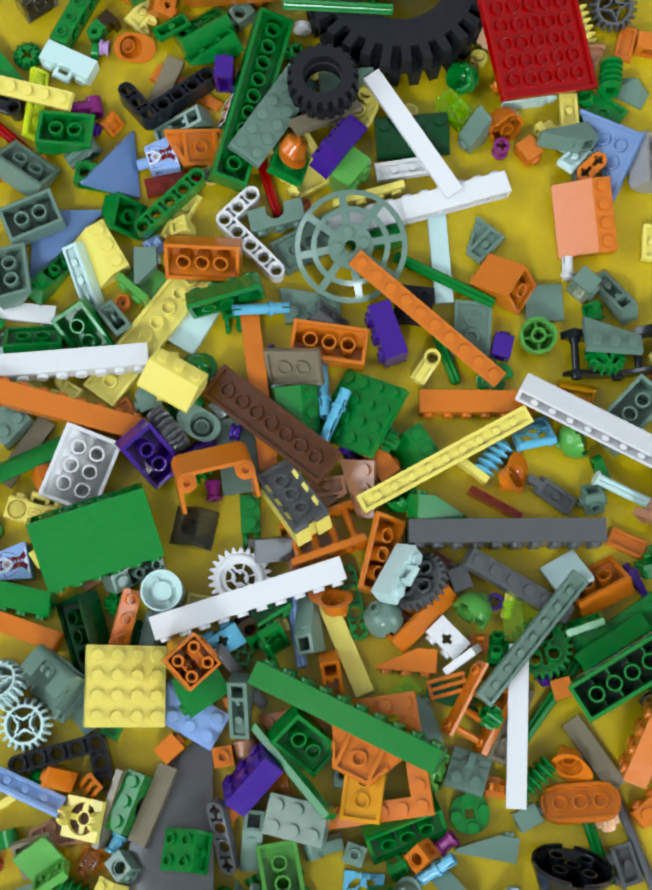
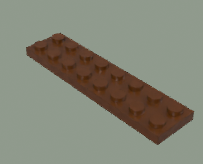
(272, 424)

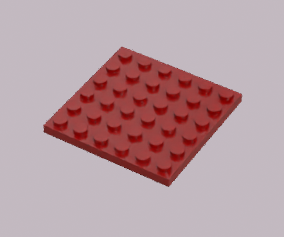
(537, 47)

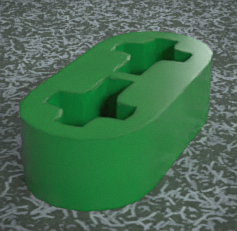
(598, 464)

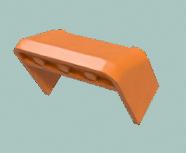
(205, 460)

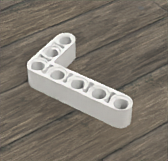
(247, 237)

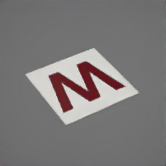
(224, 111)

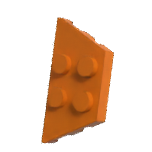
(193, 146)
(359, 758)

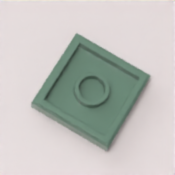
(545, 302)

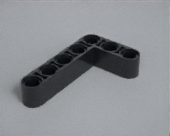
(168, 104)
(68, 754)

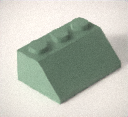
(26, 169)
(14, 275)

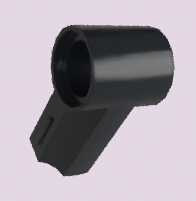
(8, 105)

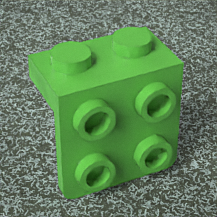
(146, 291)
(43, 864)

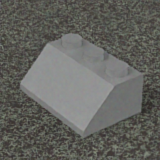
(641, 169)

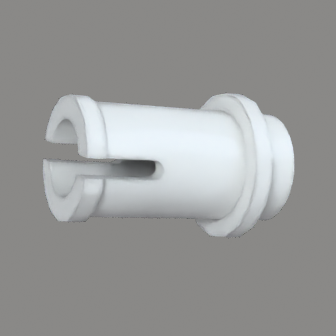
(567, 268)

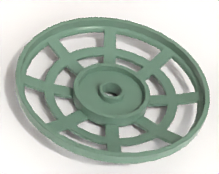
(343, 234)

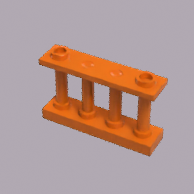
(338, 547)
(486, 738)

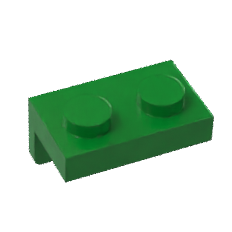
(273, 612)
(273, 640)

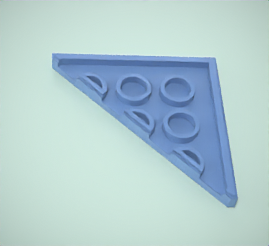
(618, 144)
(117, 170)
(49, 248)

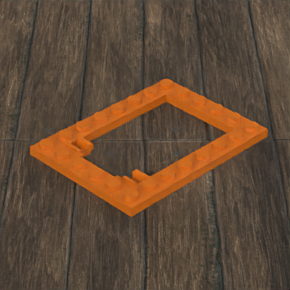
(421, 798)

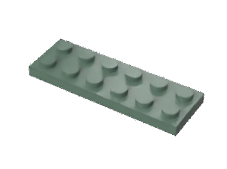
(267, 122)

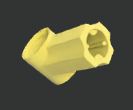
(425, 368)

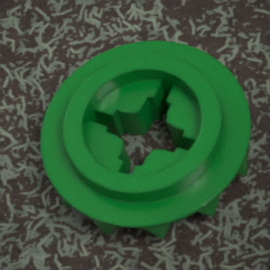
(26, 63)

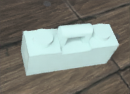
(65, 60)
(397, 573)

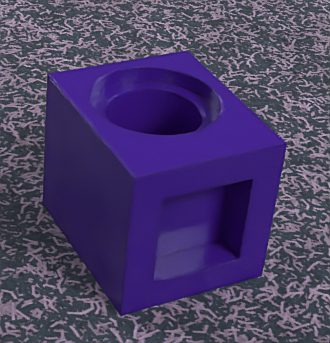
(502, 346)

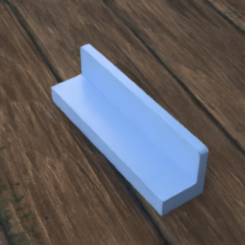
(30, 792)

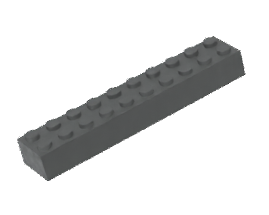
(507, 533)

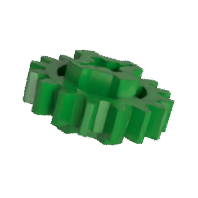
(604, 362)

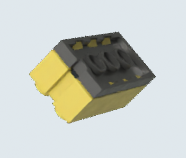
(294, 502)

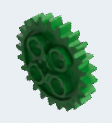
(559, 644)

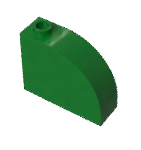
(202, 696)

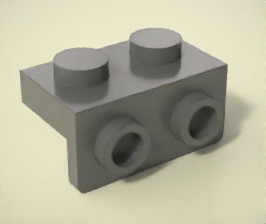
(624, 865)

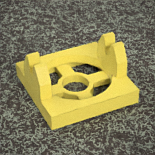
(95, 819)

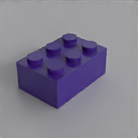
(337, 145)
(386, 334)
(147, 453)
(250, 779)

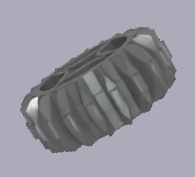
(613, 14)
(168, 429)

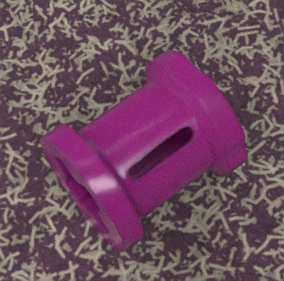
(496, 148)
(213, 490)
(446, 843)

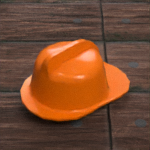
(134, 47)
(293, 150)
(514, 474)
(332, 600)
(571, 765)

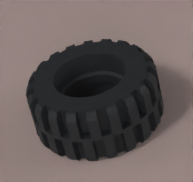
(323, 59)

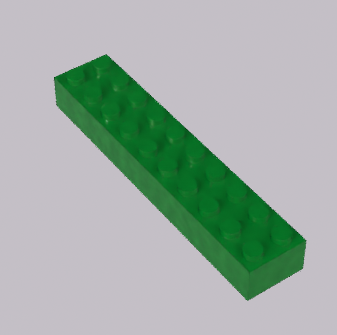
(255, 77)
(348, 716)

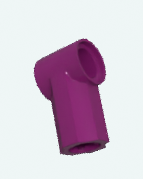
(90, 105)

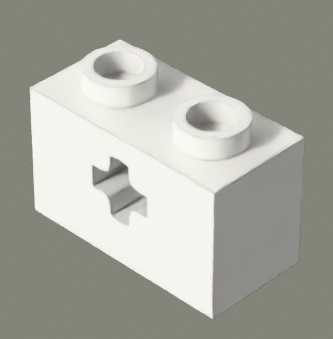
(457, 641)

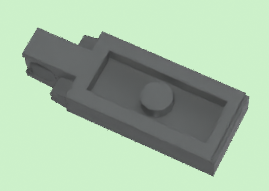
(551, 494)

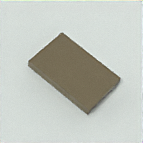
(294, 366)

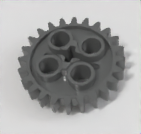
(426, 585)

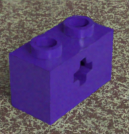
(224, 73)

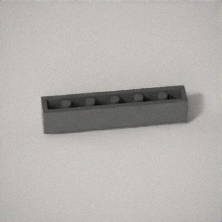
(508, 581)

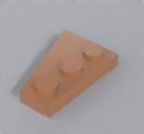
(359, 477)

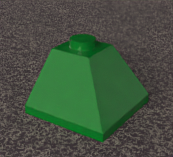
(121, 213)

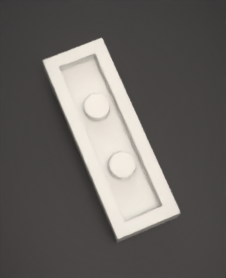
(399, 170)

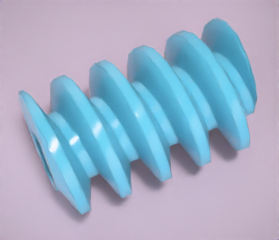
(493, 456)

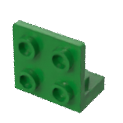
(586, 629)
(186, 851)

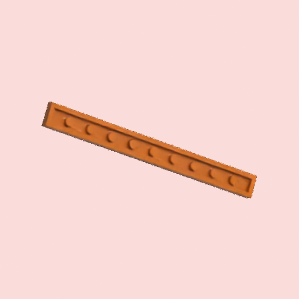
(427, 318)

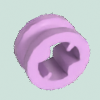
(104, 47)

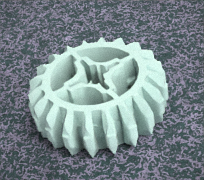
(11, 684)
(31, 717)

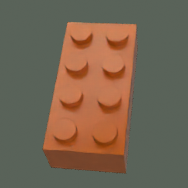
(637, 760)

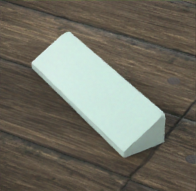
(83, 273)

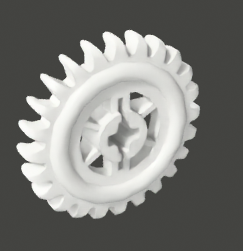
(227, 563)

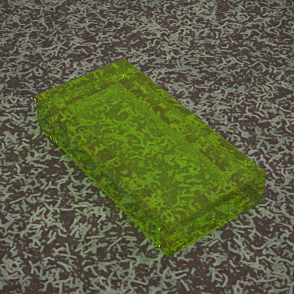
(512, 620)

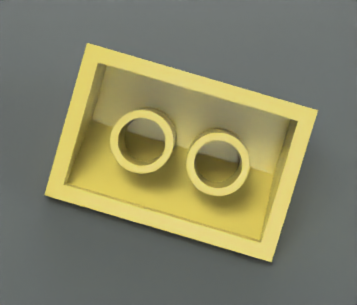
(104, 253)
(172, 379)

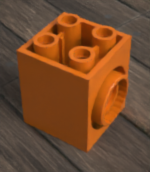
(191, 661)

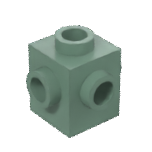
(592, 499)

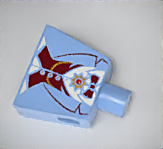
(159, 158)
(16, 563)

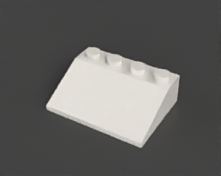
(79, 466)

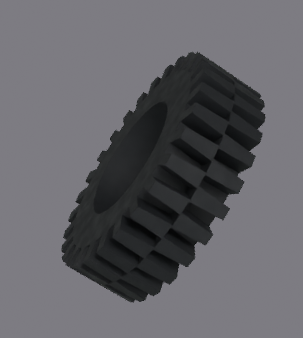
(403, 44)

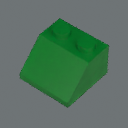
(414, 446)

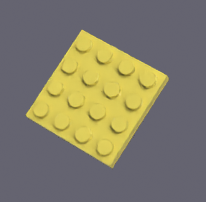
(124, 686)

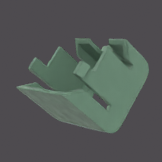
(53, 682)

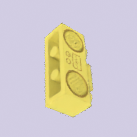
(21, 508)

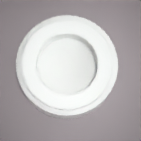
(302, 28)

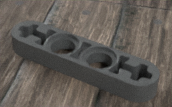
(223, 836)

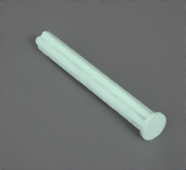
(620, 489)

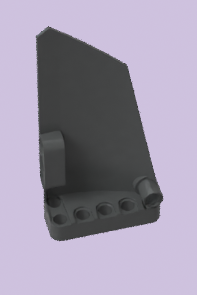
(183, 810)

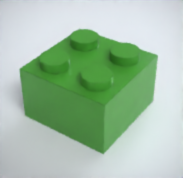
(351, 171)

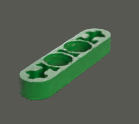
(356, 602)

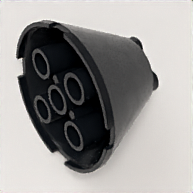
(570, 868)

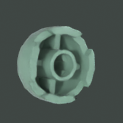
(382, 618)

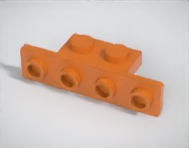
(125, 617)

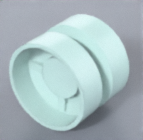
(162, 591)

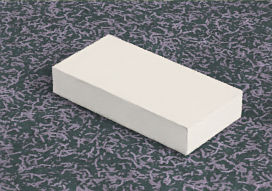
(462, 659)

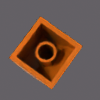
(505, 281)

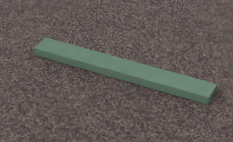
(531, 638)

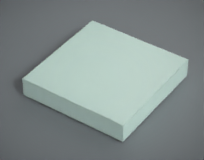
(558, 569)

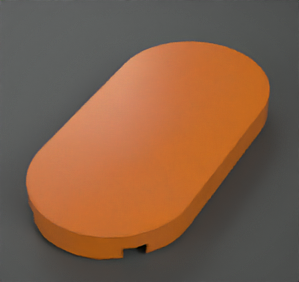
(580, 802)

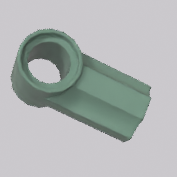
(94, 152)
(333, 844)

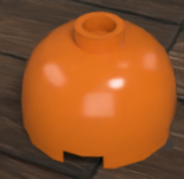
(505, 124)

